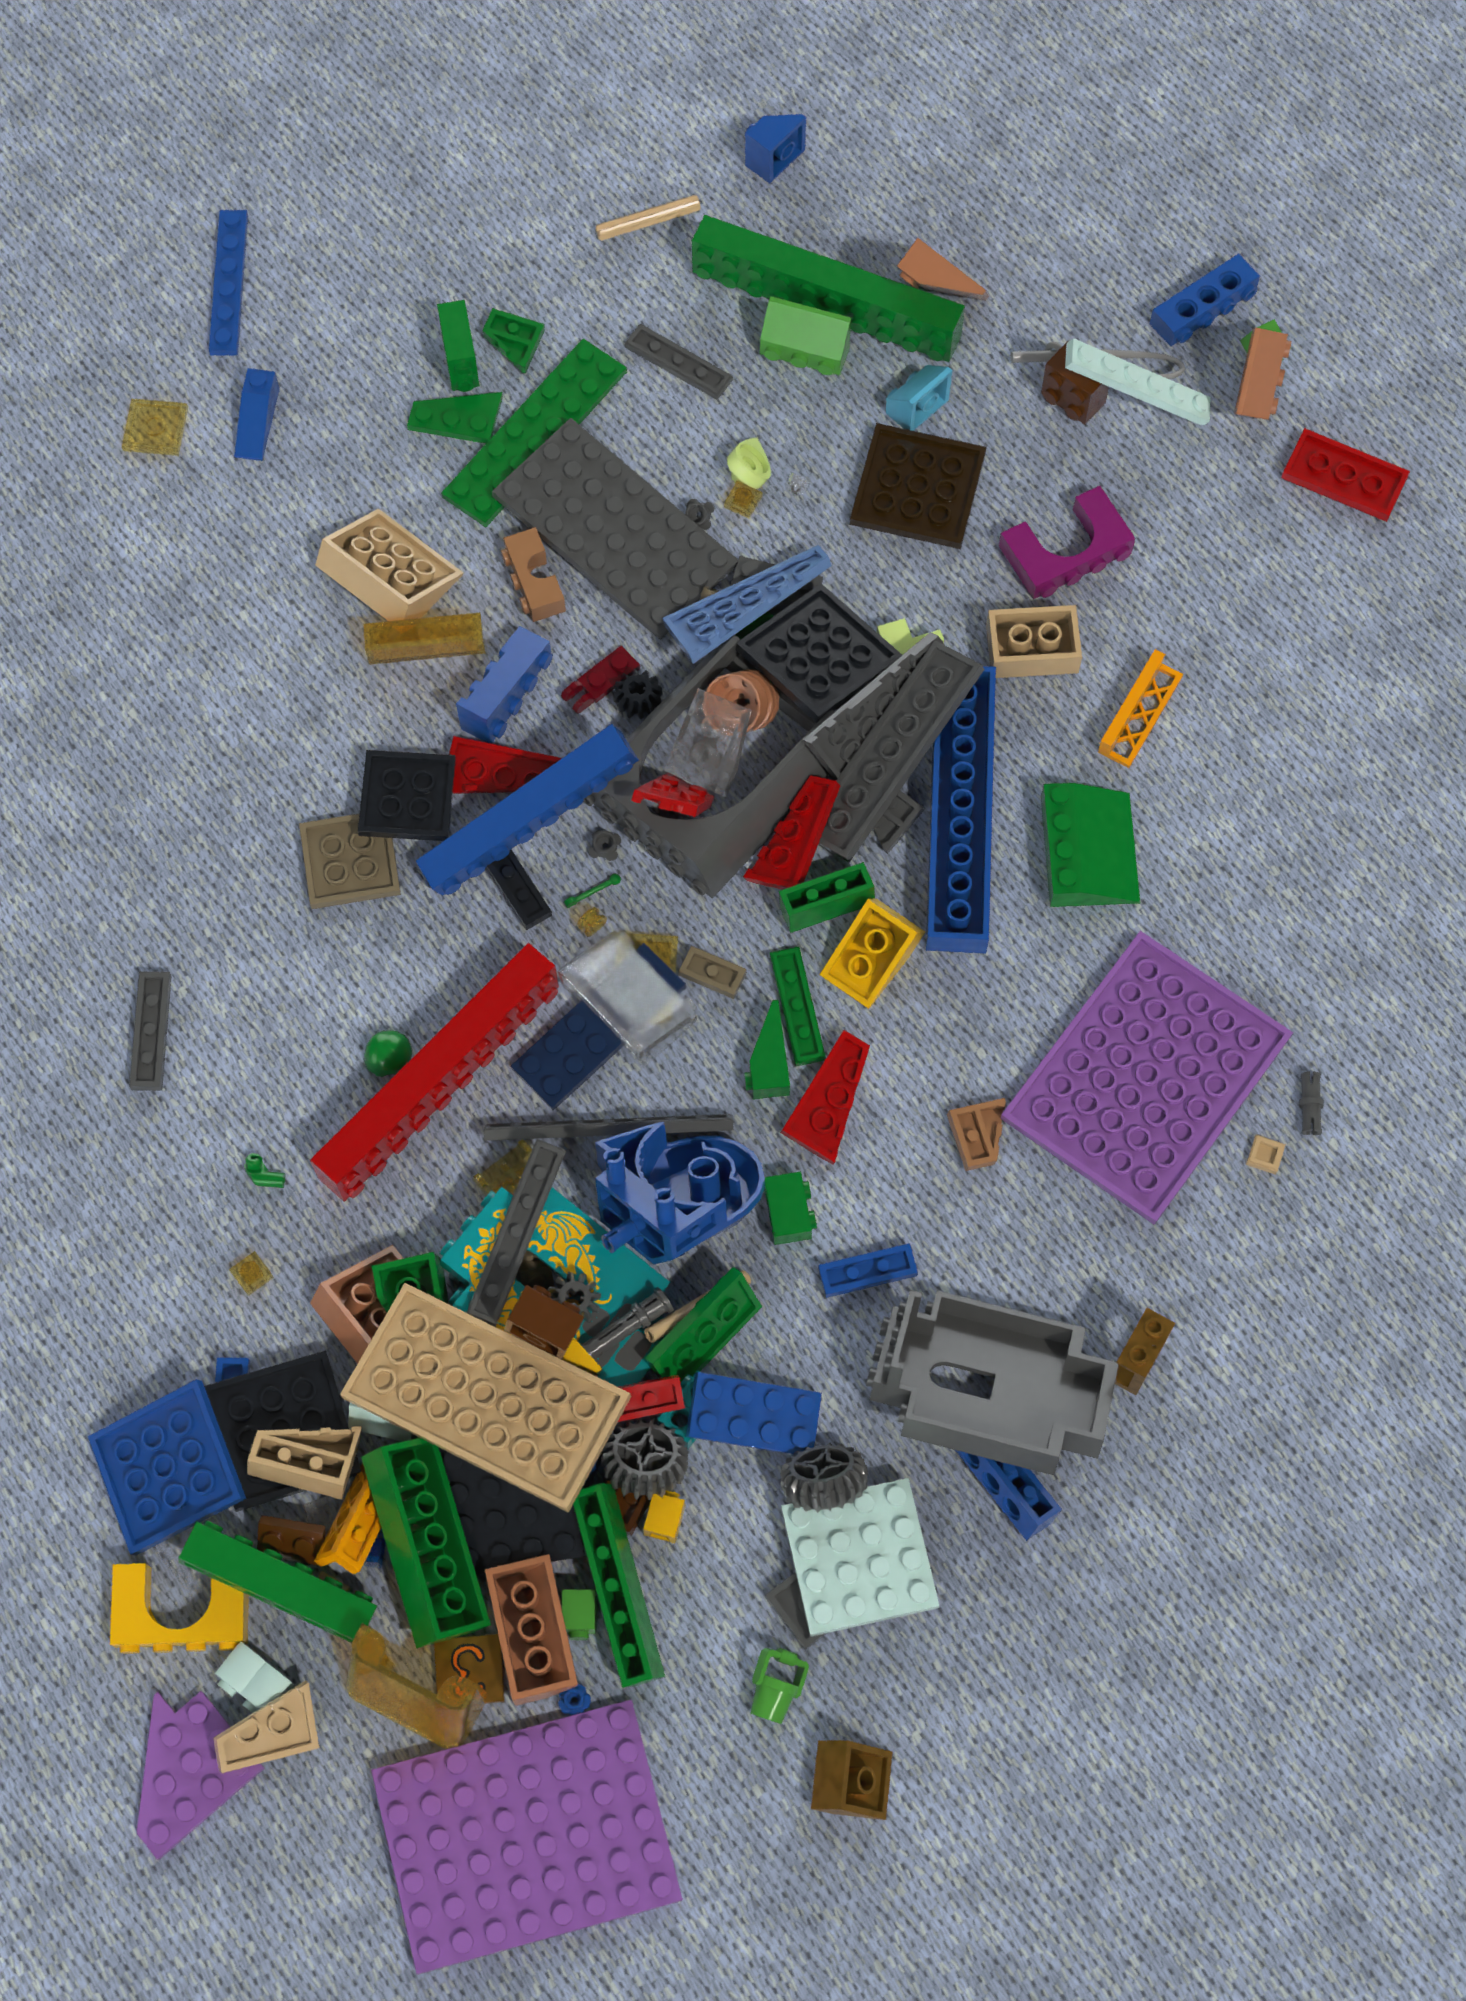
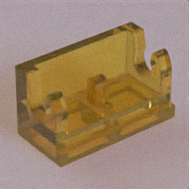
(505, 1171)

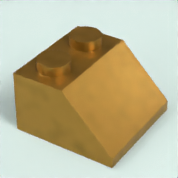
(851, 1779)

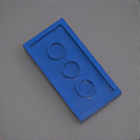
(753, 1414)

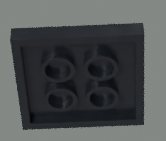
(407, 795)

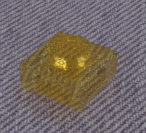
(743, 499)
(251, 1273)

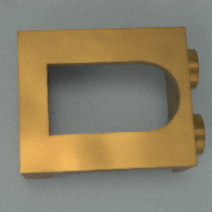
(1142, 1350)

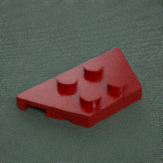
(674, 795)

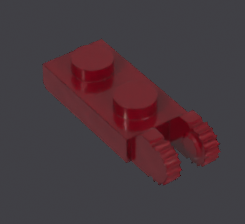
(600, 679)

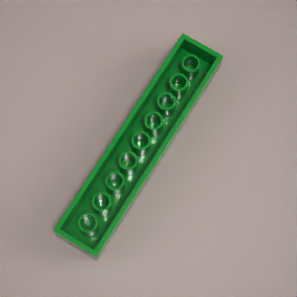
(790, 273)

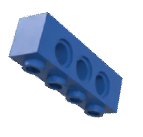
(1190, 302)
(1016, 1493)

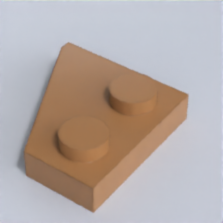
(978, 1132)

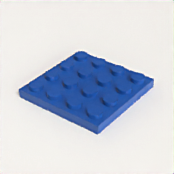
(166, 1467)

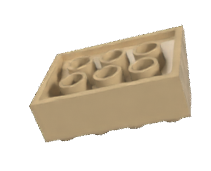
(386, 567)

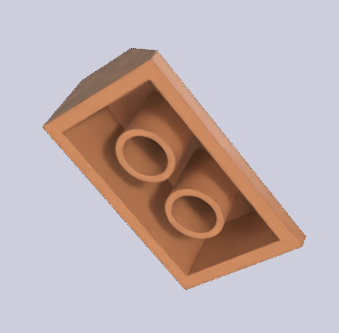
(1262, 373)

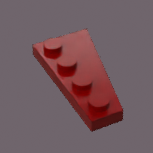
(494, 767)
(825, 1106)

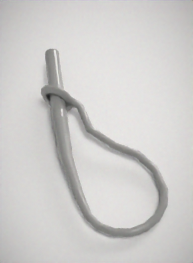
(1047, 354)

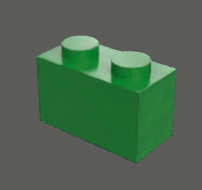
(788, 1208)

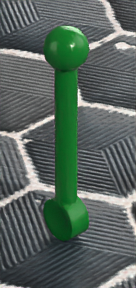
(614, 879)

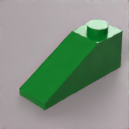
(768, 1064)

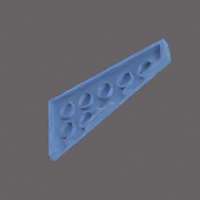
(723, 614)

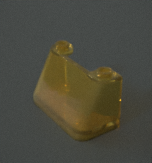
(438, 1717)

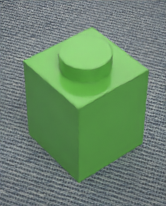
(579, 1613)

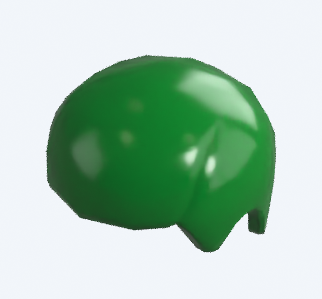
(387, 1053)

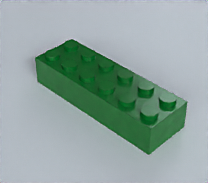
(425, 1541)

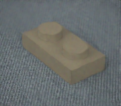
(712, 972)

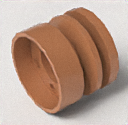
(753, 686)

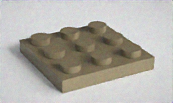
(345, 865)

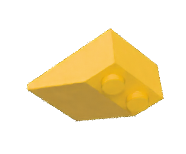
(872, 952)

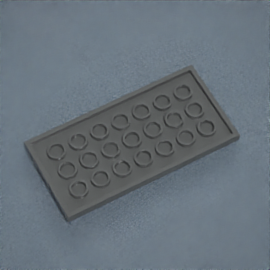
(614, 527)

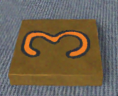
(475, 1659)

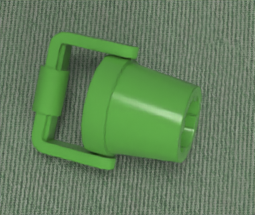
(772, 1695)

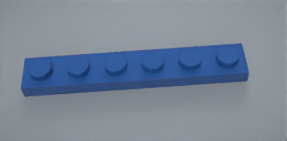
(228, 283)

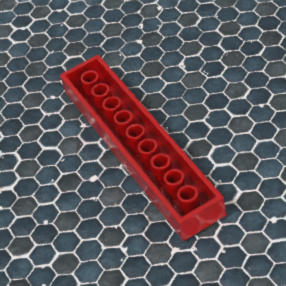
(436, 1073)

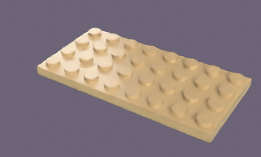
(486, 1396)

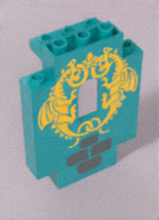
(566, 1243)

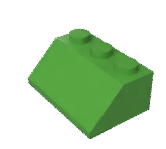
(805, 336)

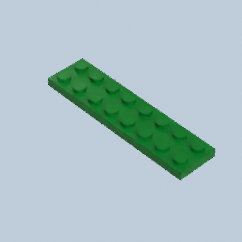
(566, 393)

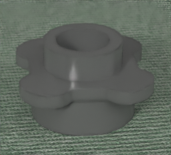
(706, 509)
(604, 837)

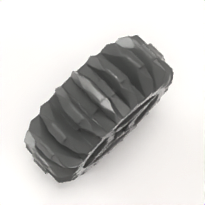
(662, 1467)
(824, 1477)

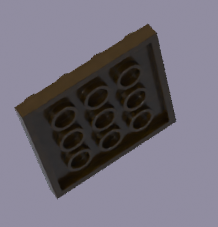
(918, 486)

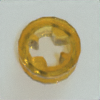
(591, 921)

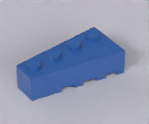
(504, 685)

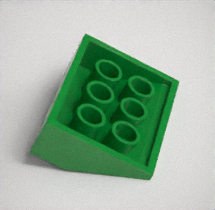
(1089, 846)

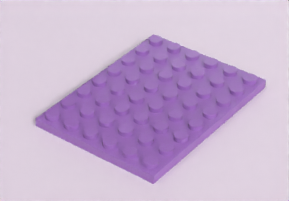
(1146, 1077)
(525, 1836)

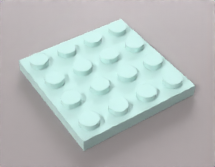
(861, 1559)

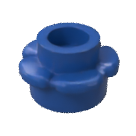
(583, 1700)

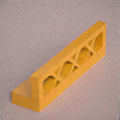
(1130, 705)
(352, 1529)

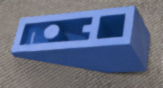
(256, 413)

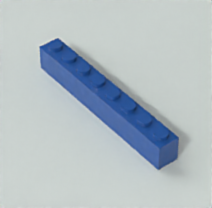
(527, 810)

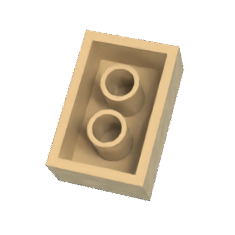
(1034, 641)

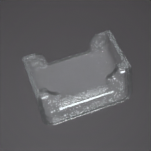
(628, 996)

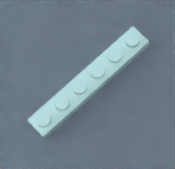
(1137, 382)

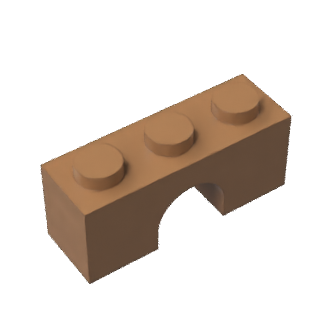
(540, 595)

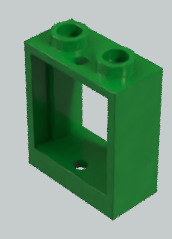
(458, 345)

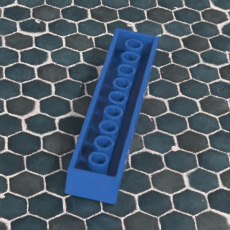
(962, 824)

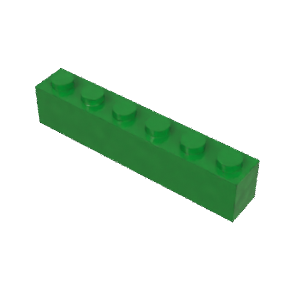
(276, 1582)
(618, 1586)

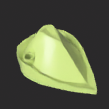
(749, 463)

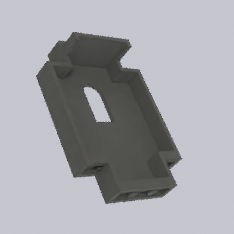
(1042, 1390)

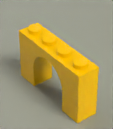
(136, 1627)

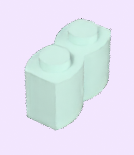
(251, 1678)

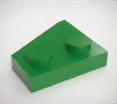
(513, 337)

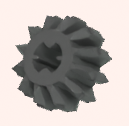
(574, 1288)

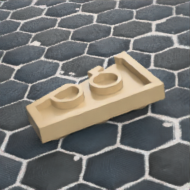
(270, 1733)

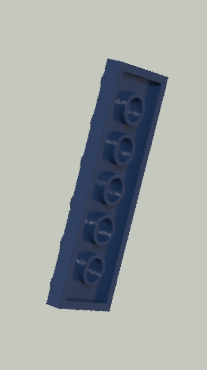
(577, 1046)

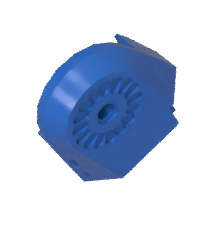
(673, 1193)

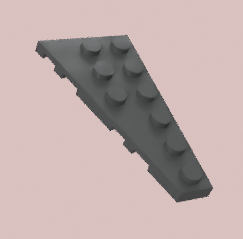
(846, 729)

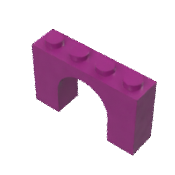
(1044, 571)

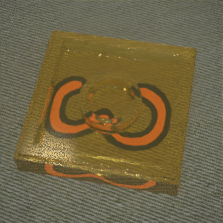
(155, 427)

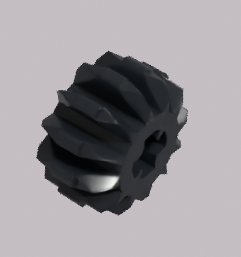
(637, 702)

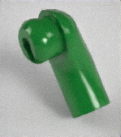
(260, 1174)

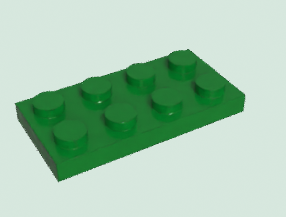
(705, 1328)

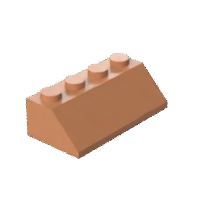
(531, 1629)

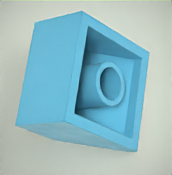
(919, 396)

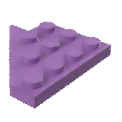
(183, 1774)

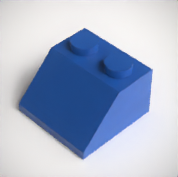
(774, 144)

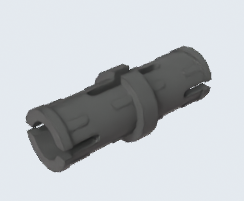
(1311, 1103)

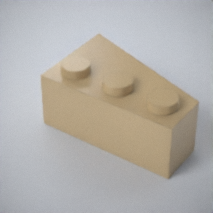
(306, 1459)

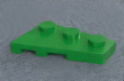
(457, 417)

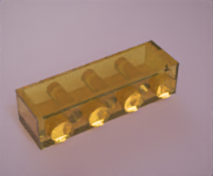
(424, 638)

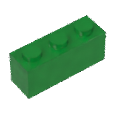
(826, 897)

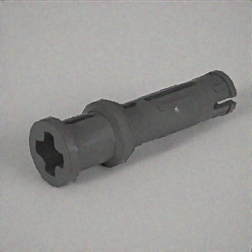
(639, 1316)

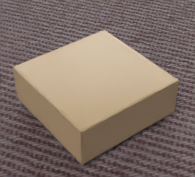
(1265, 1154)

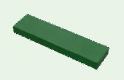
(797, 1006)

